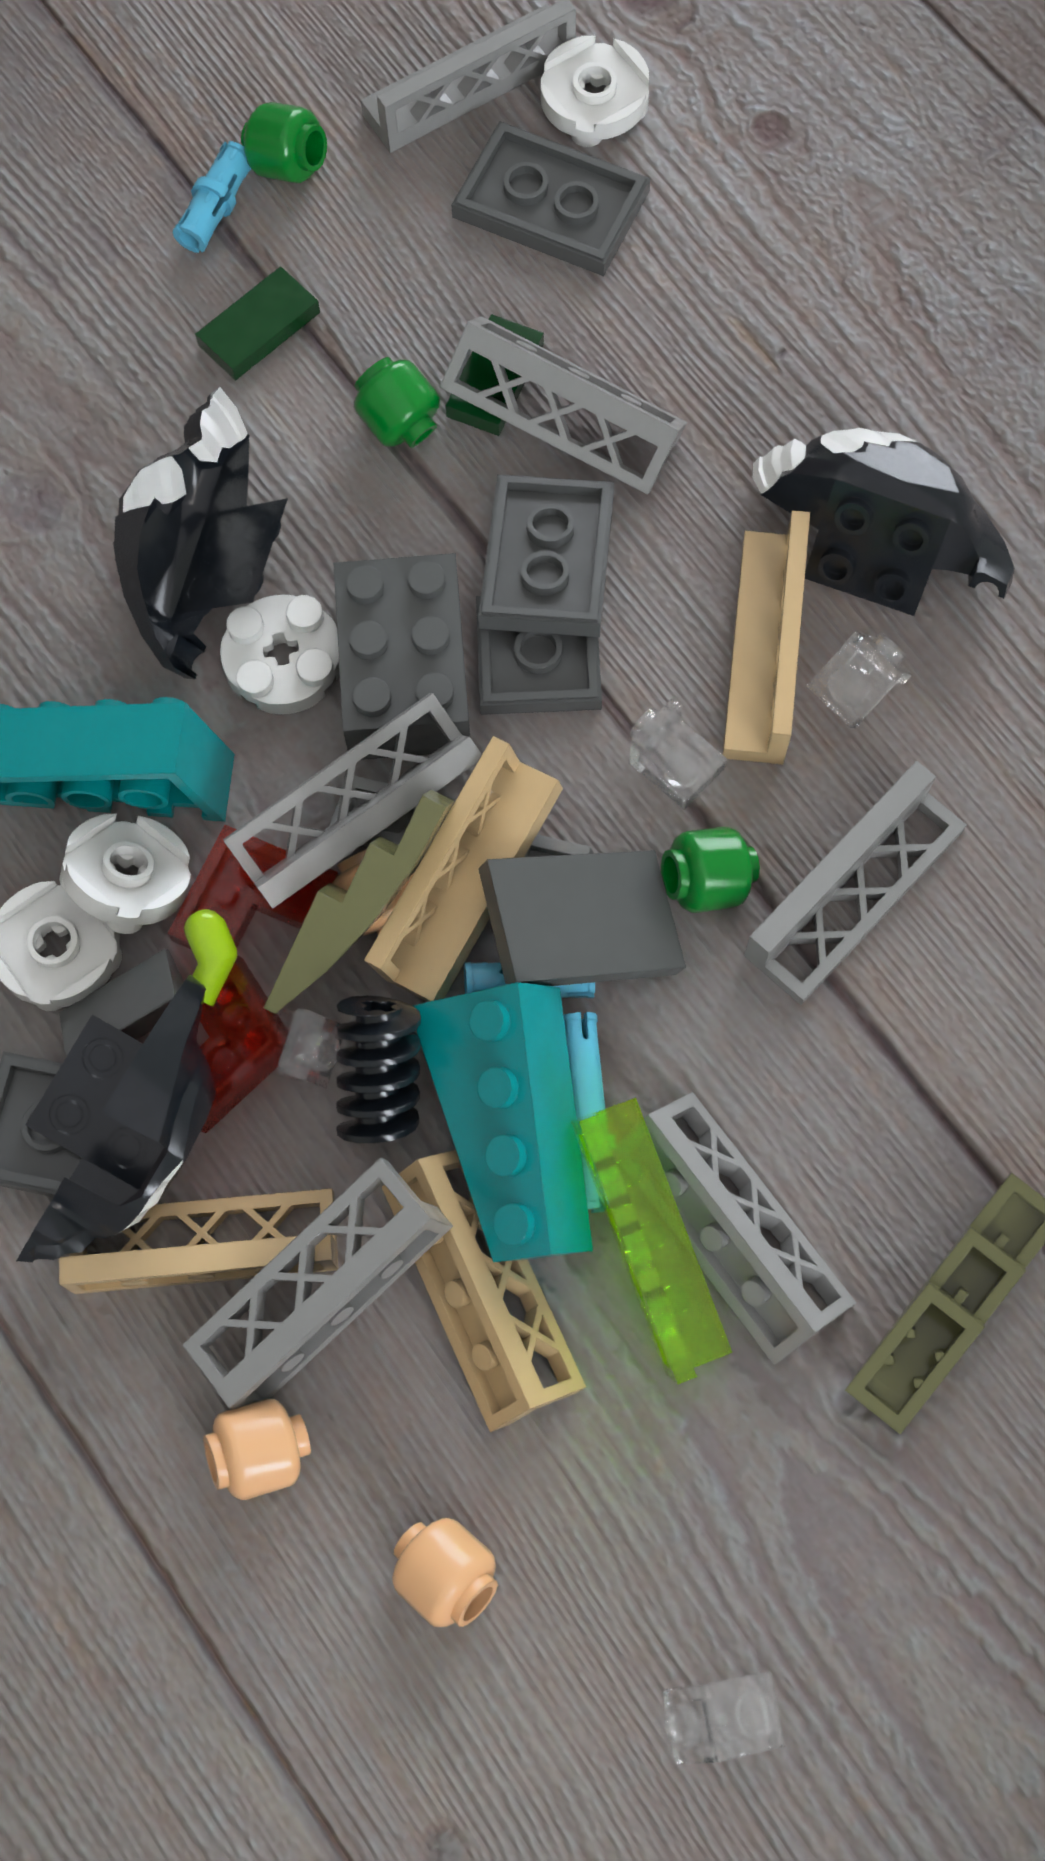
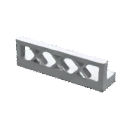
(468, 76)
(572, 383)
(365, 820)
(842, 863)
(725, 1232)
(333, 1305)

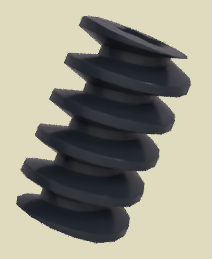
(382, 1071)

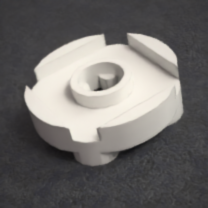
(594, 115)
(273, 621)
(118, 898)
(54, 980)

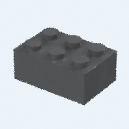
(399, 644)

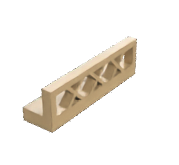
(766, 643)
(445, 899)
(196, 1260)
(469, 1300)

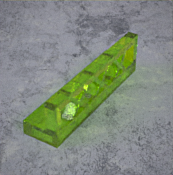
(652, 1238)

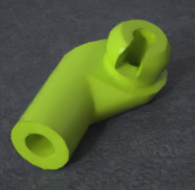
(213, 950)

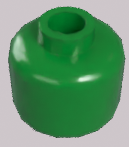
(284, 142)
(396, 402)
(709, 869)

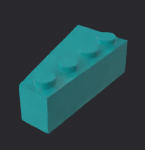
(112, 753)
(510, 1111)

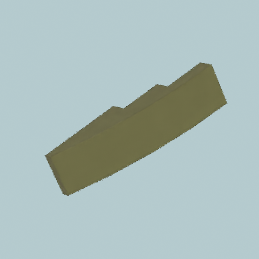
(343, 916)
(952, 1305)

